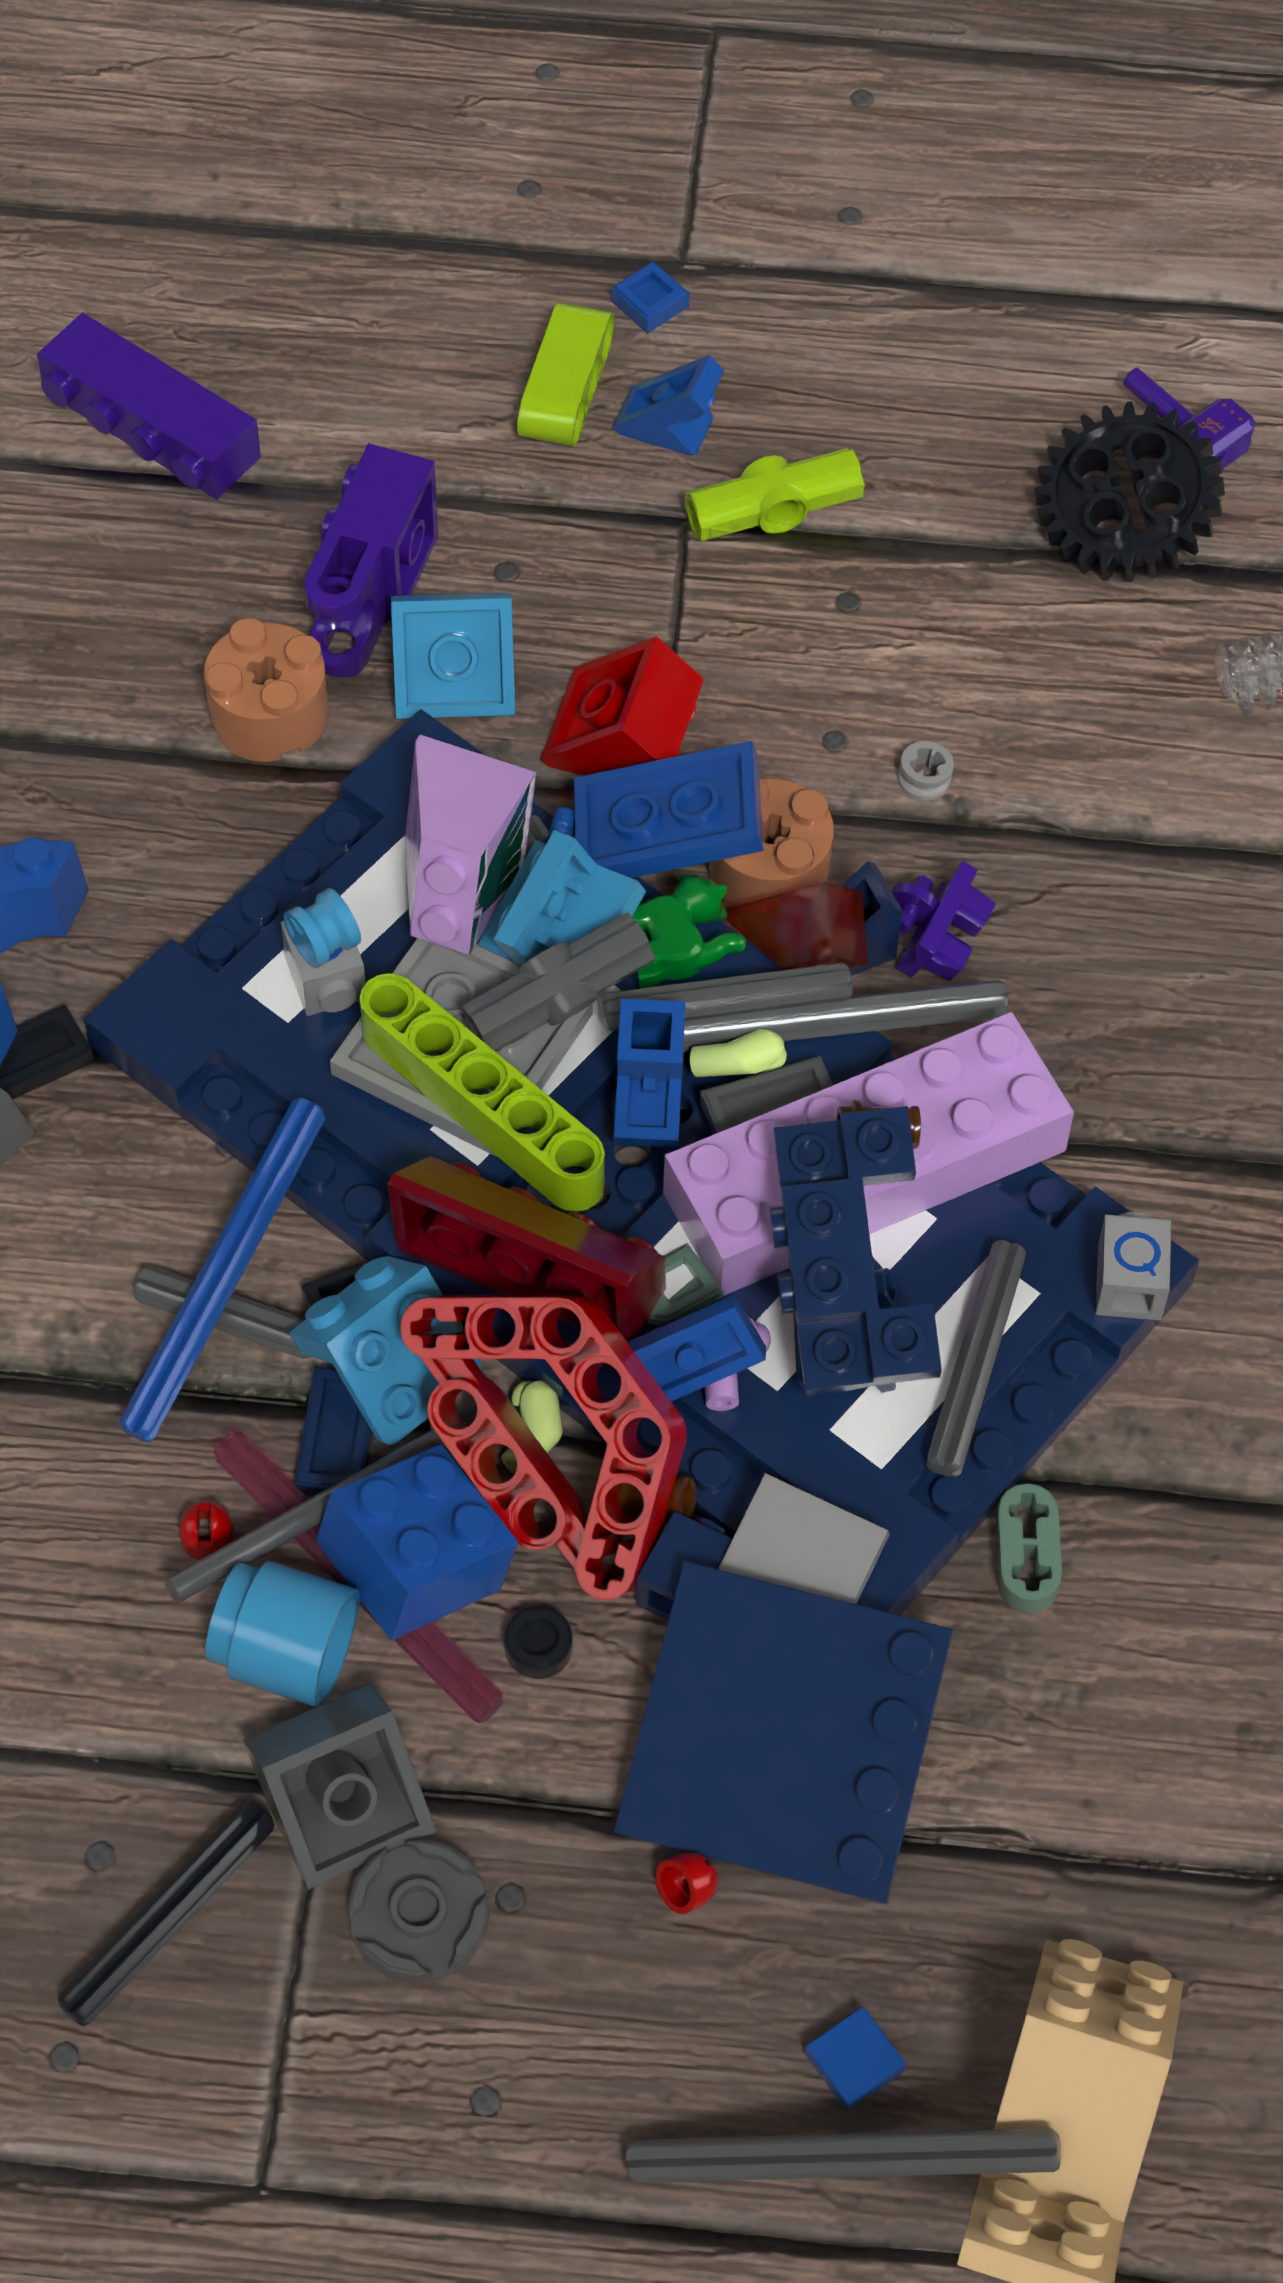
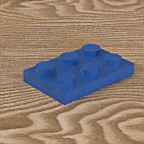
(672, 811)

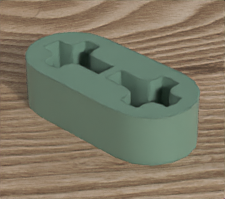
(1043, 1548)

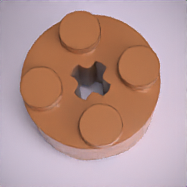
(266, 690)
(795, 845)

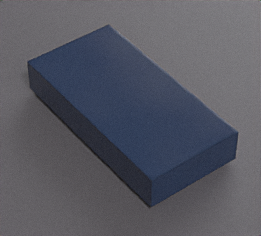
(334, 1435)

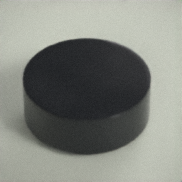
(538, 1642)

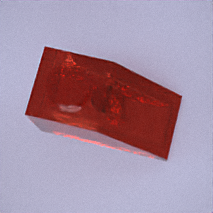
(806, 926)

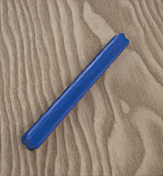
(222, 1270)

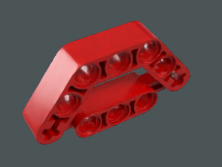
(579, 1537)

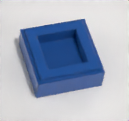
(650, 297)
(855, 2059)

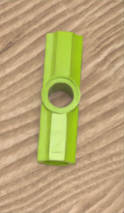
(774, 494)

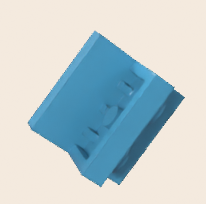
(453, 655)
(557, 900)

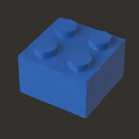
(416, 1541)

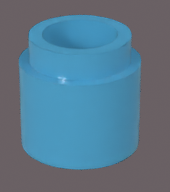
(283, 1630)

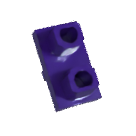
(953, 903)

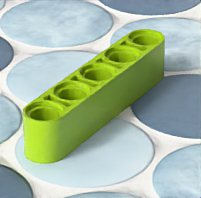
(488, 1117)

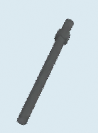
(287, 1525)

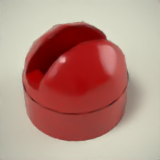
(221, 1529)
(684, 1870)

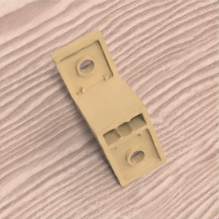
(1095, 2074)

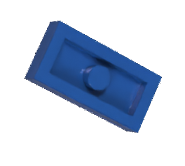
(700, 1348)

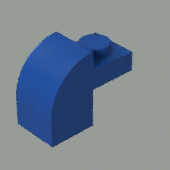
(649, 1072)

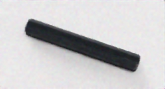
(165, 1913)

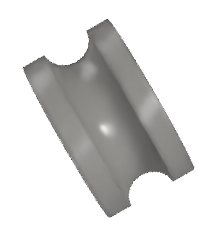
(921, 786)

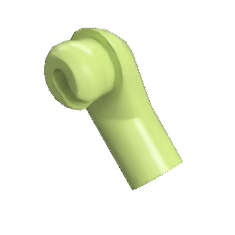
(745, 1055)
(540, 1411)

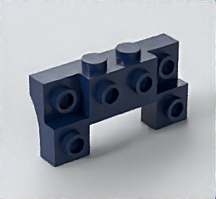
(831, 1276)

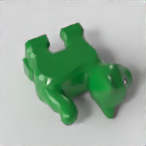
(673, 935)

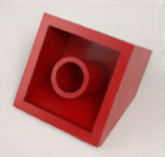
(624, 710)

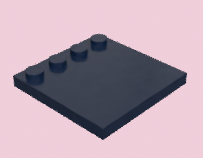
(784, 1732)

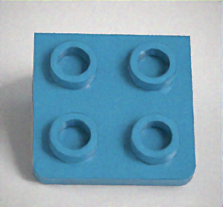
(365, 1344)

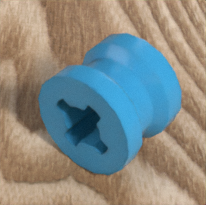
(322, 928)

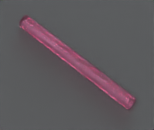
(424, 1645)

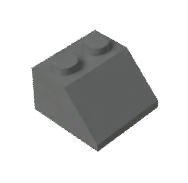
(340, 1784)

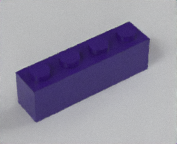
(149, 406)

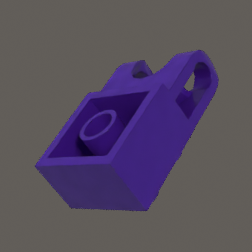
(371, 551)

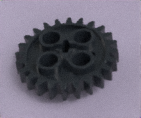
(1077, 505)

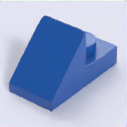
(672, 407)

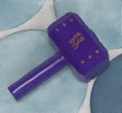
(1222, 420)

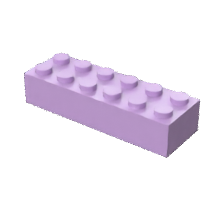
(982, 1113)

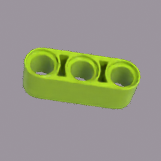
(565, 374)

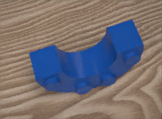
(38, 897)

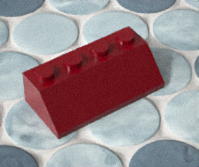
(520, 1245)

